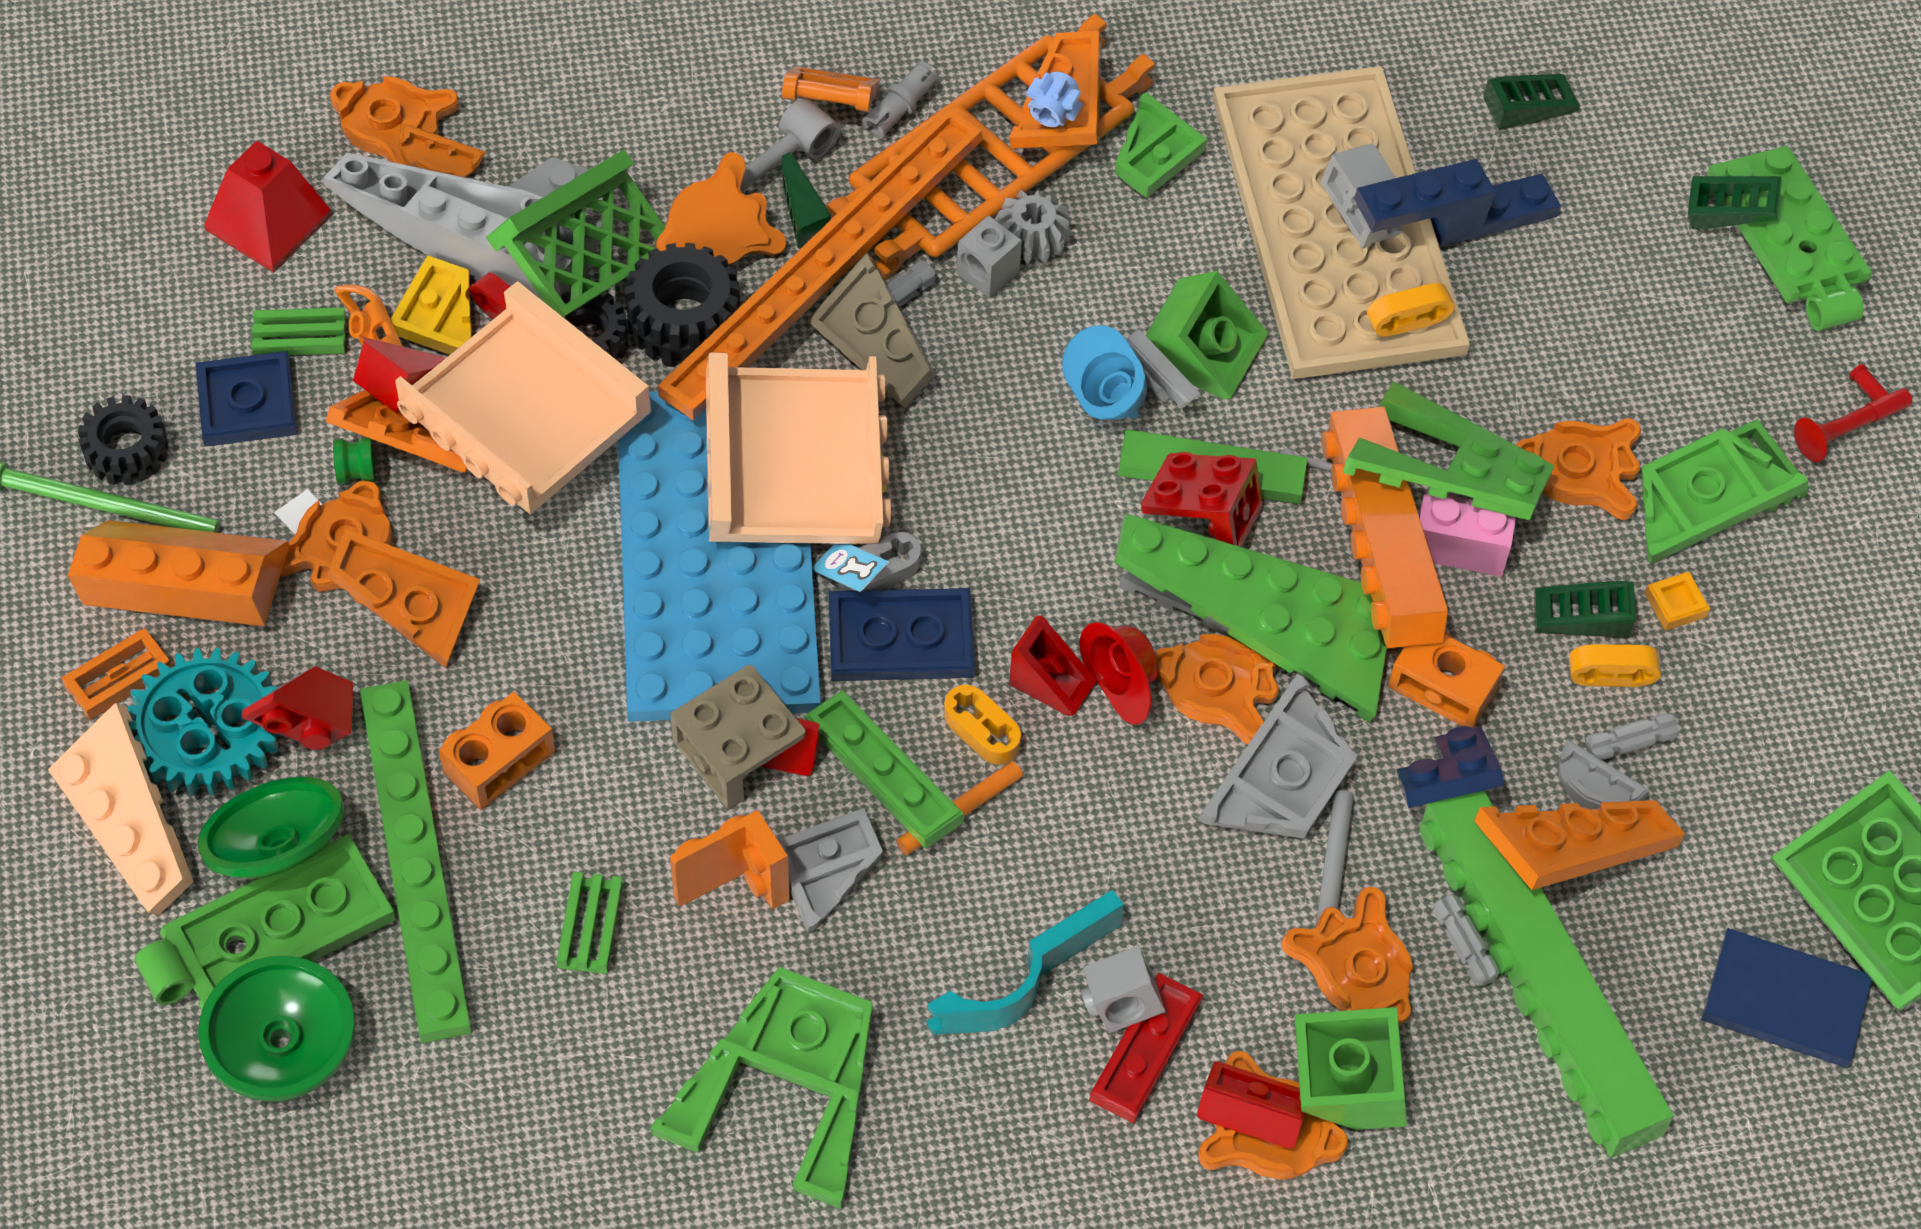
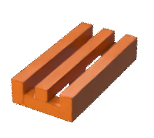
(120, 679)

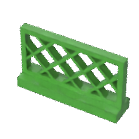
(556, 210)

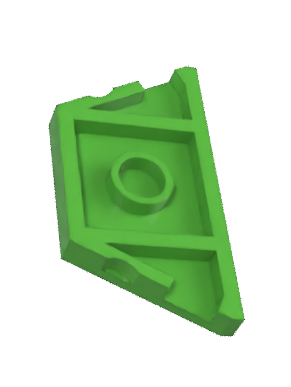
(1708, 490)

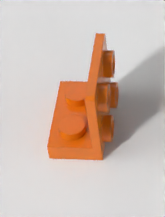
(737, 848)

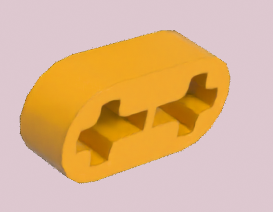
(1410, 309)
(1614, 665)
(976, 729)

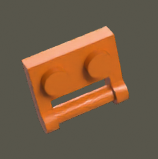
(830, 87)

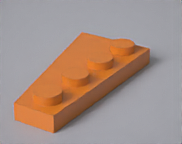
(1577, 840)

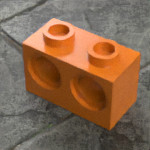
(505, 756)

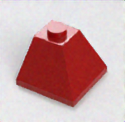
(265, 207)

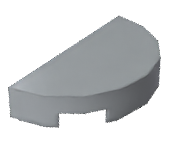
(1162, 376)
(1594, 781)

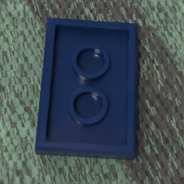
(901, 634)
(1787, 997)

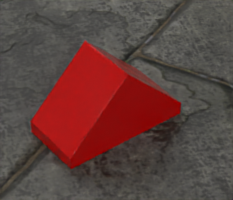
(384, 363)
(1049, 669)

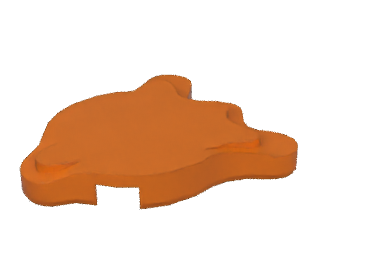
(375, 112)
(721, 216)
(1590, 463)
(324, 525)
(1218, 682)
(1356, 958)
(1316, 1144)

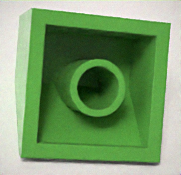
(1207, 333)
(1351, 1067)

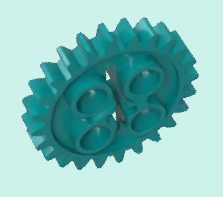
(170, 742)

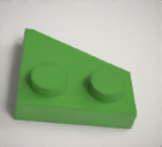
(1156, 147)

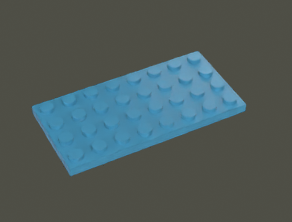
(699, 604)

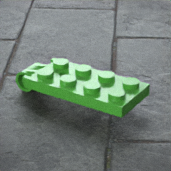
(1802, 223)
(284, 914)

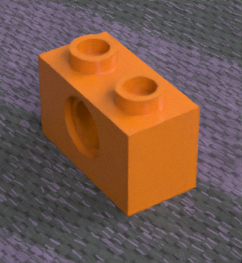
(1457, 697)

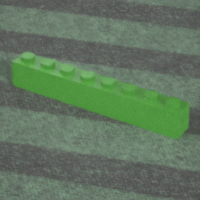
(1548, 981)

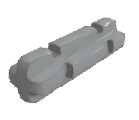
(905, 285)
(1632, 736)
(1466, 940)

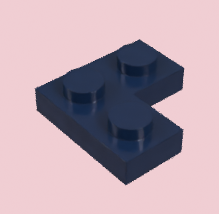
(1463, 768)

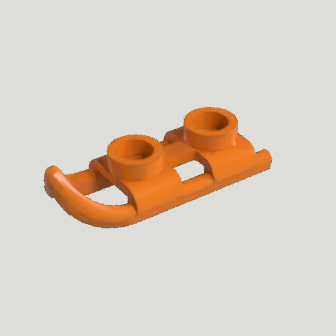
(373, 315)

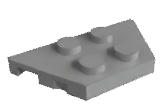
(1284, 771)

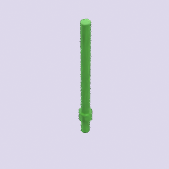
(104, 501)

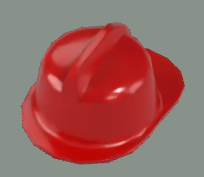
(1123, 666)

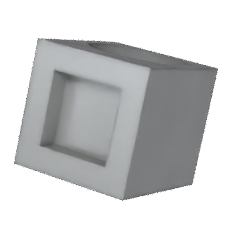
(988, 256)
(1122, 990)

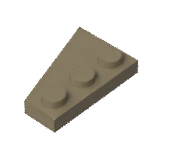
(867, 322)

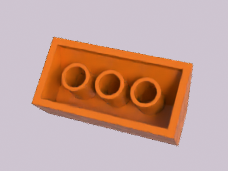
(178, 572)

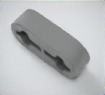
(895, 570)

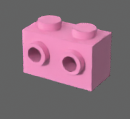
(1466, 534)

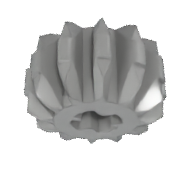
(1038, 223)

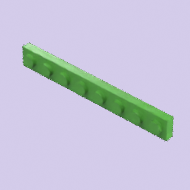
(415, 863)

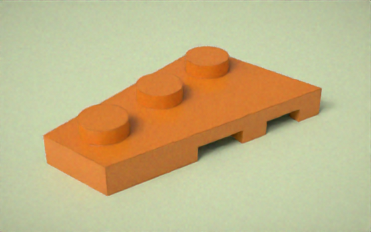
(374, 420)

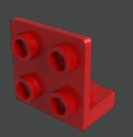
(1208, 487)

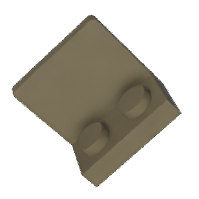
(734, 731)

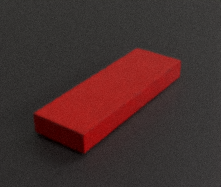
(1145, 1052)

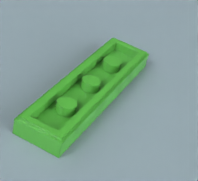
(1279, 474)
(885, 770)

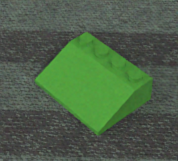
(1865, 883)

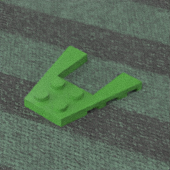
(1485, 467)
(802, 1036)

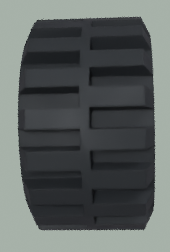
(676, 276)

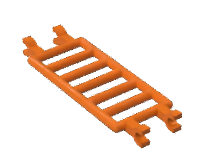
(916, 236)

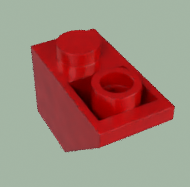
(308, 709)

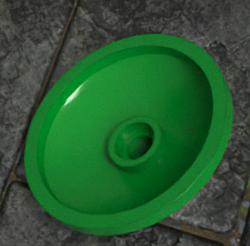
(271, 827)
(273, 1001)

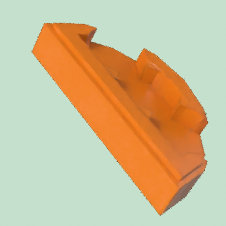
(437, 153)

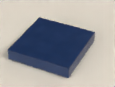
(246, 398)

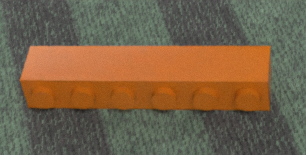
(1386, 536)

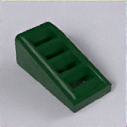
(1520, 112)
(1709, 187)
(804, 205)
(1586, 594)

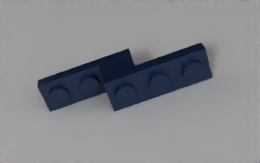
(1457, 202)

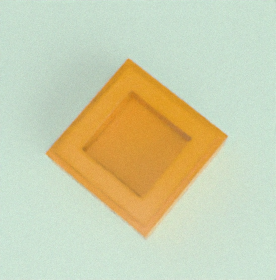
(1677, 601)

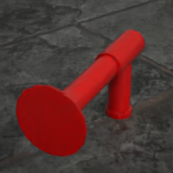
(1814, 437)

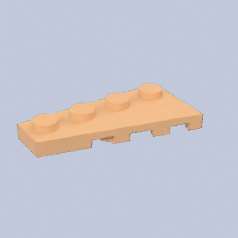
(122, 808)

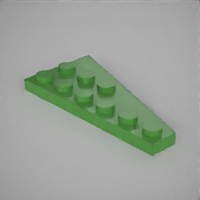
(1271, 605)

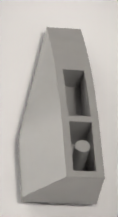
(445, 215)

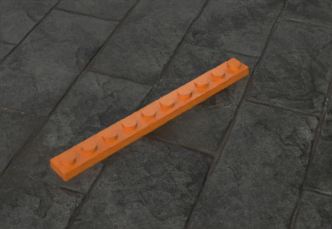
(825, 257)

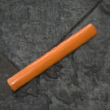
(972, 799)

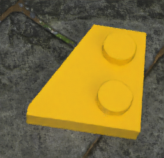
(436, 307)

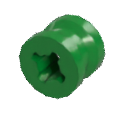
(354, 460)

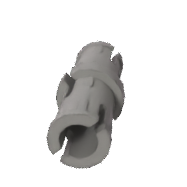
(900, 99)

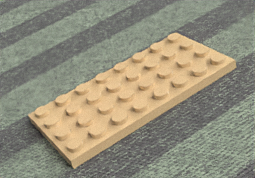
(1308, 256)

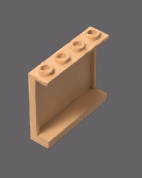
(526, 401)
(795, 454)

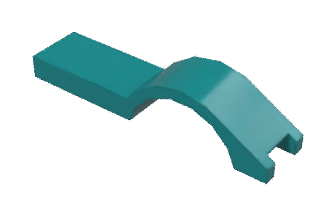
(1046, 951)

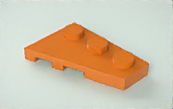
(1078, 57)
(406, 591)

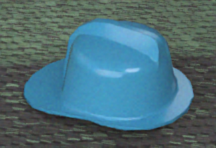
(1105, 373)

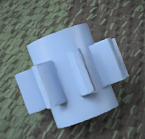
(1054, 99)

